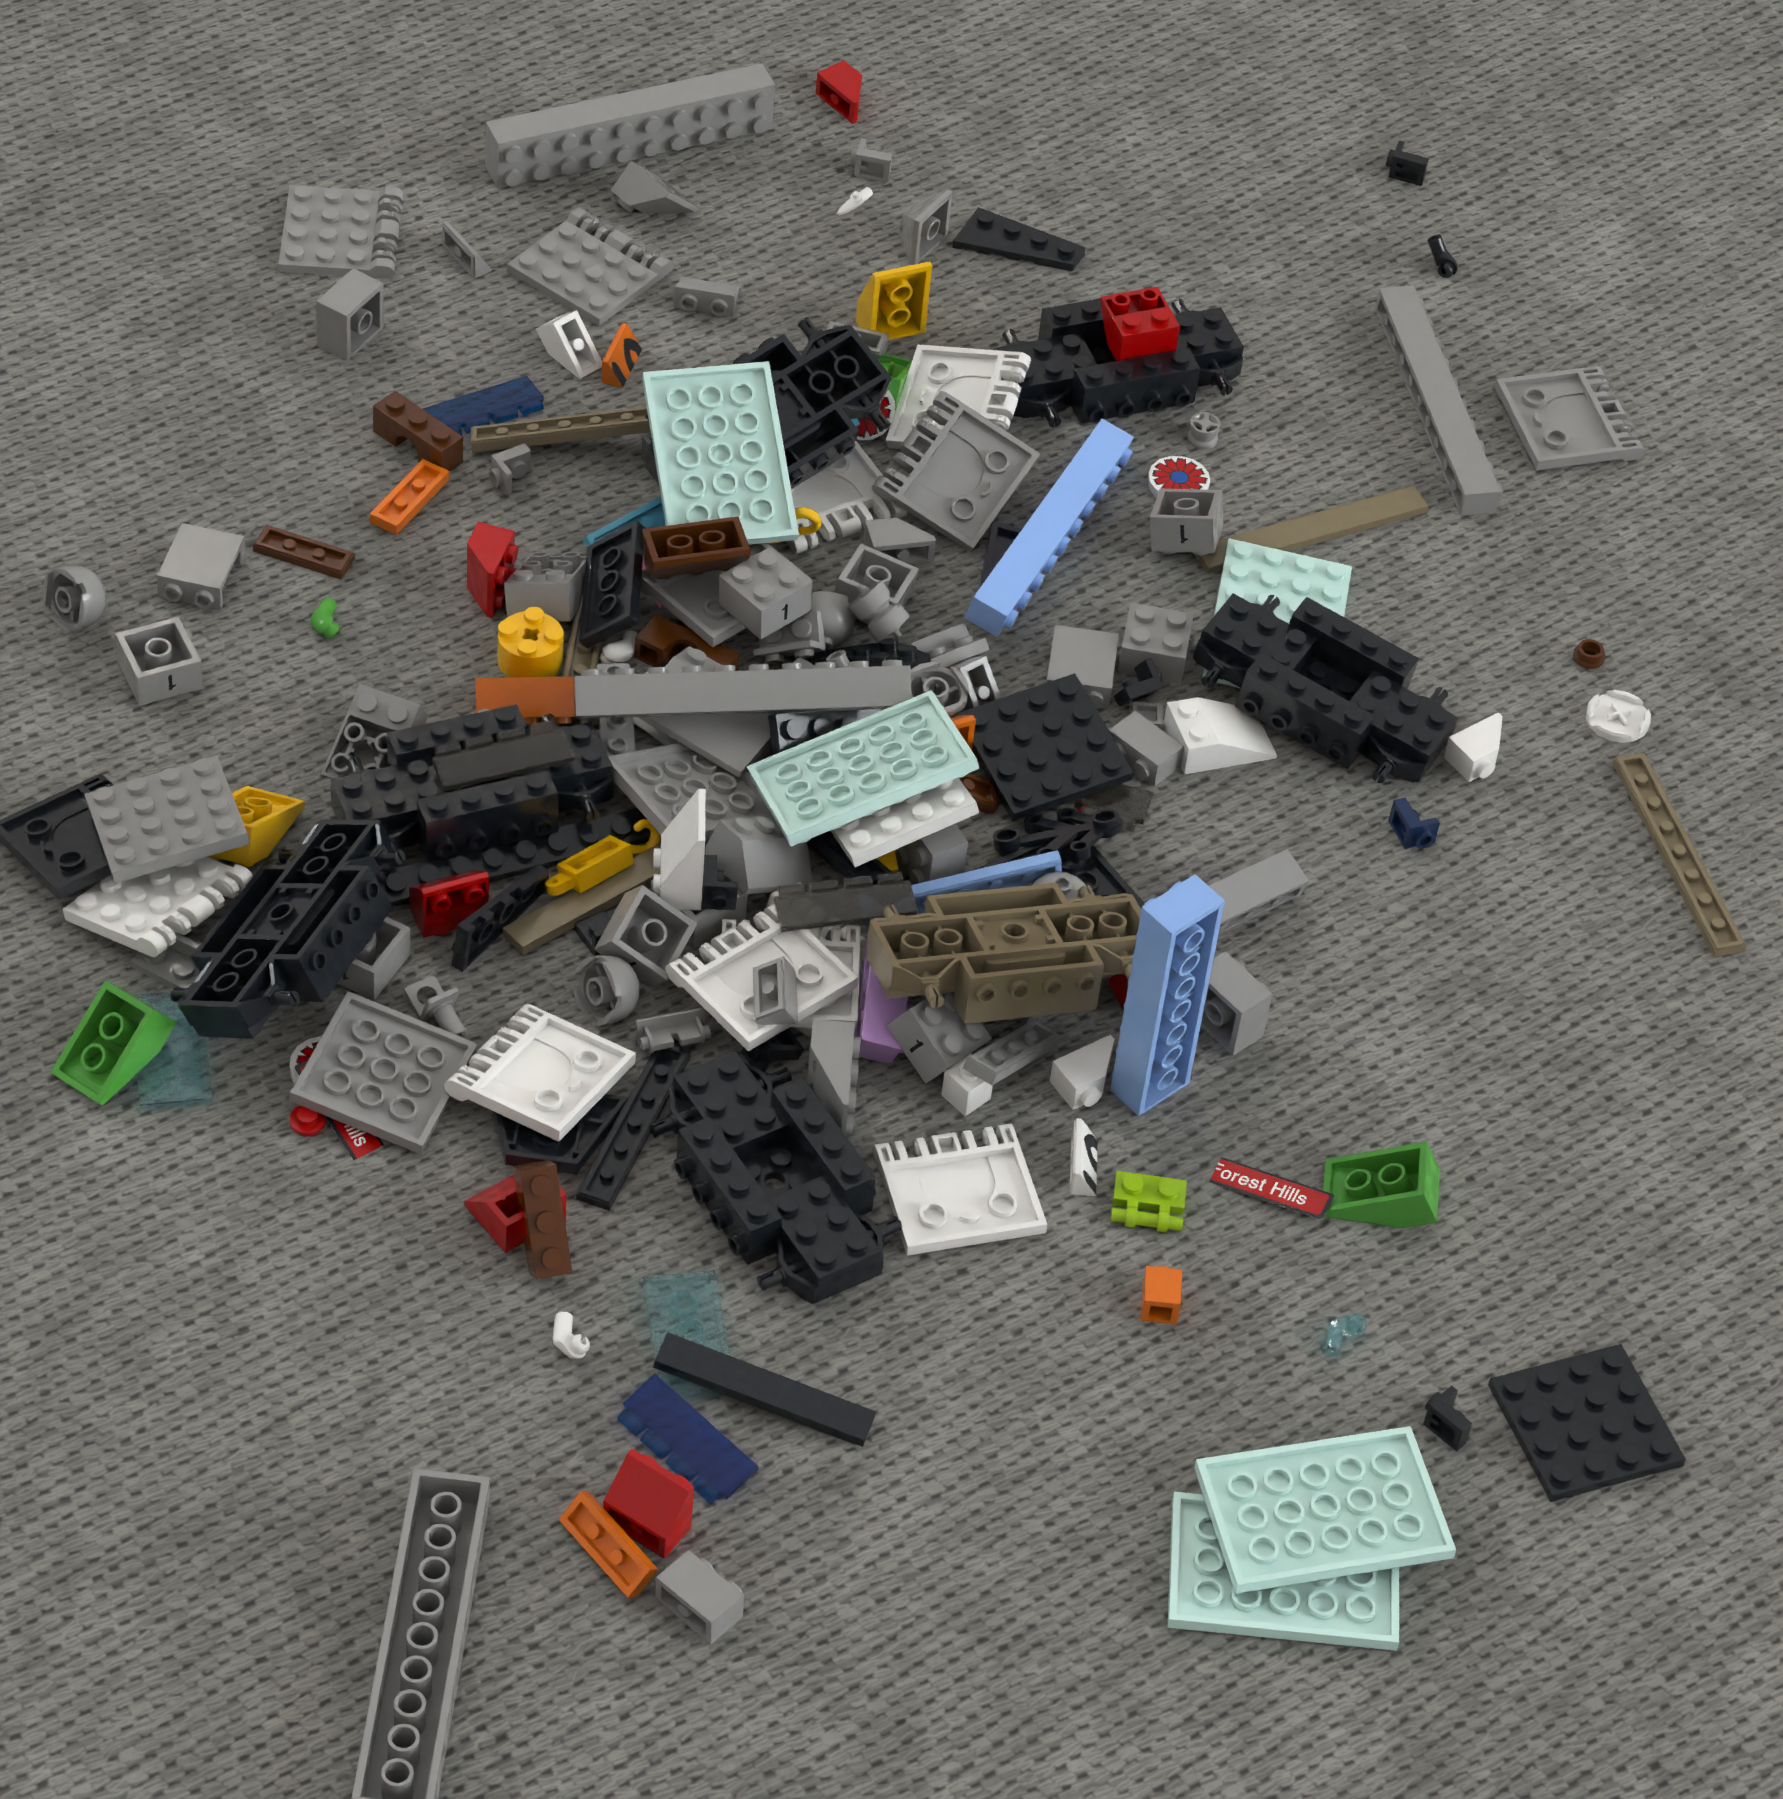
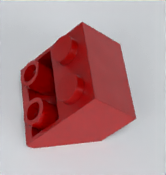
(1139, 323)
(490, 564)
(448, 901)
(501, 1213)
(650, 1503)

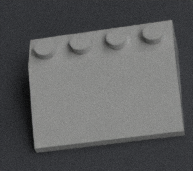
(725, 739)

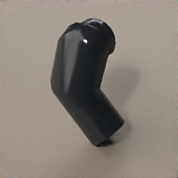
(1446, 263)

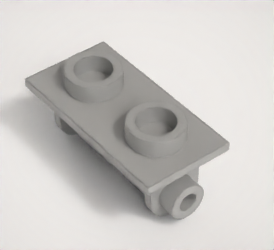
(662, 1030)

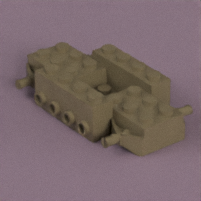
(1006, 950)

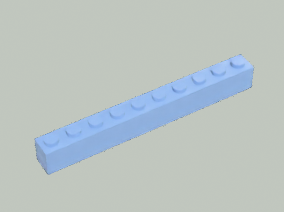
(1049, 529)

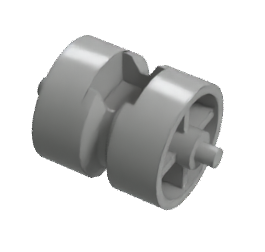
(883, 616)

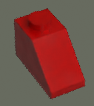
(841, 89)

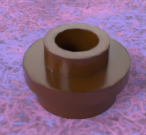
(1589, 654)

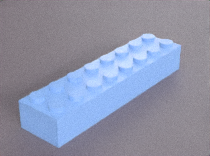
(1166, 993)

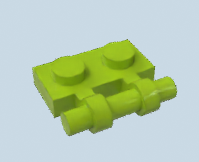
(1152, 1194)

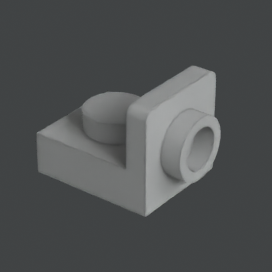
(871, 163)
(508, 465)

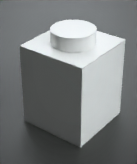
(964, 1089)

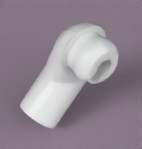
(620, 650)
(567, 1342)

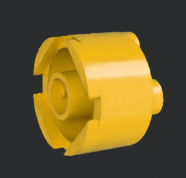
(530, 644)

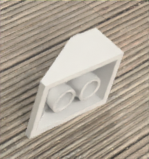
(1215, 735)
(682, 857)

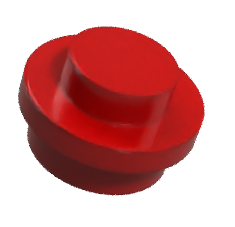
(306, 1121)

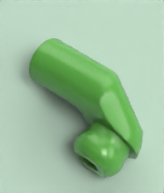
(323, 620)

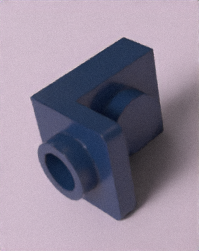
(1408, 826)

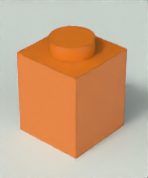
(1161, 1294)

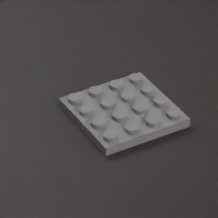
(668, 776)
(166, 819)
(382, 1072)

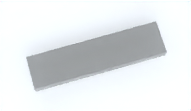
(1012, 1052)

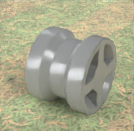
(1204, 430)

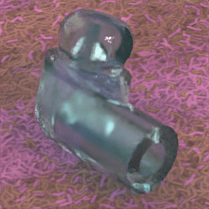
(1342, 1330)

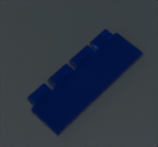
(495, 402)
(692, 1438)

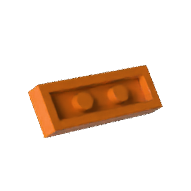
(409, 497)
(608, 1544)

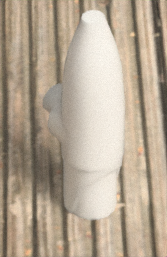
(856, 199)

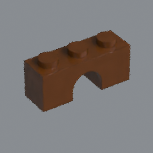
(400, 419)
(665, 639)
(544, 1217)

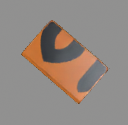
(620, 357)

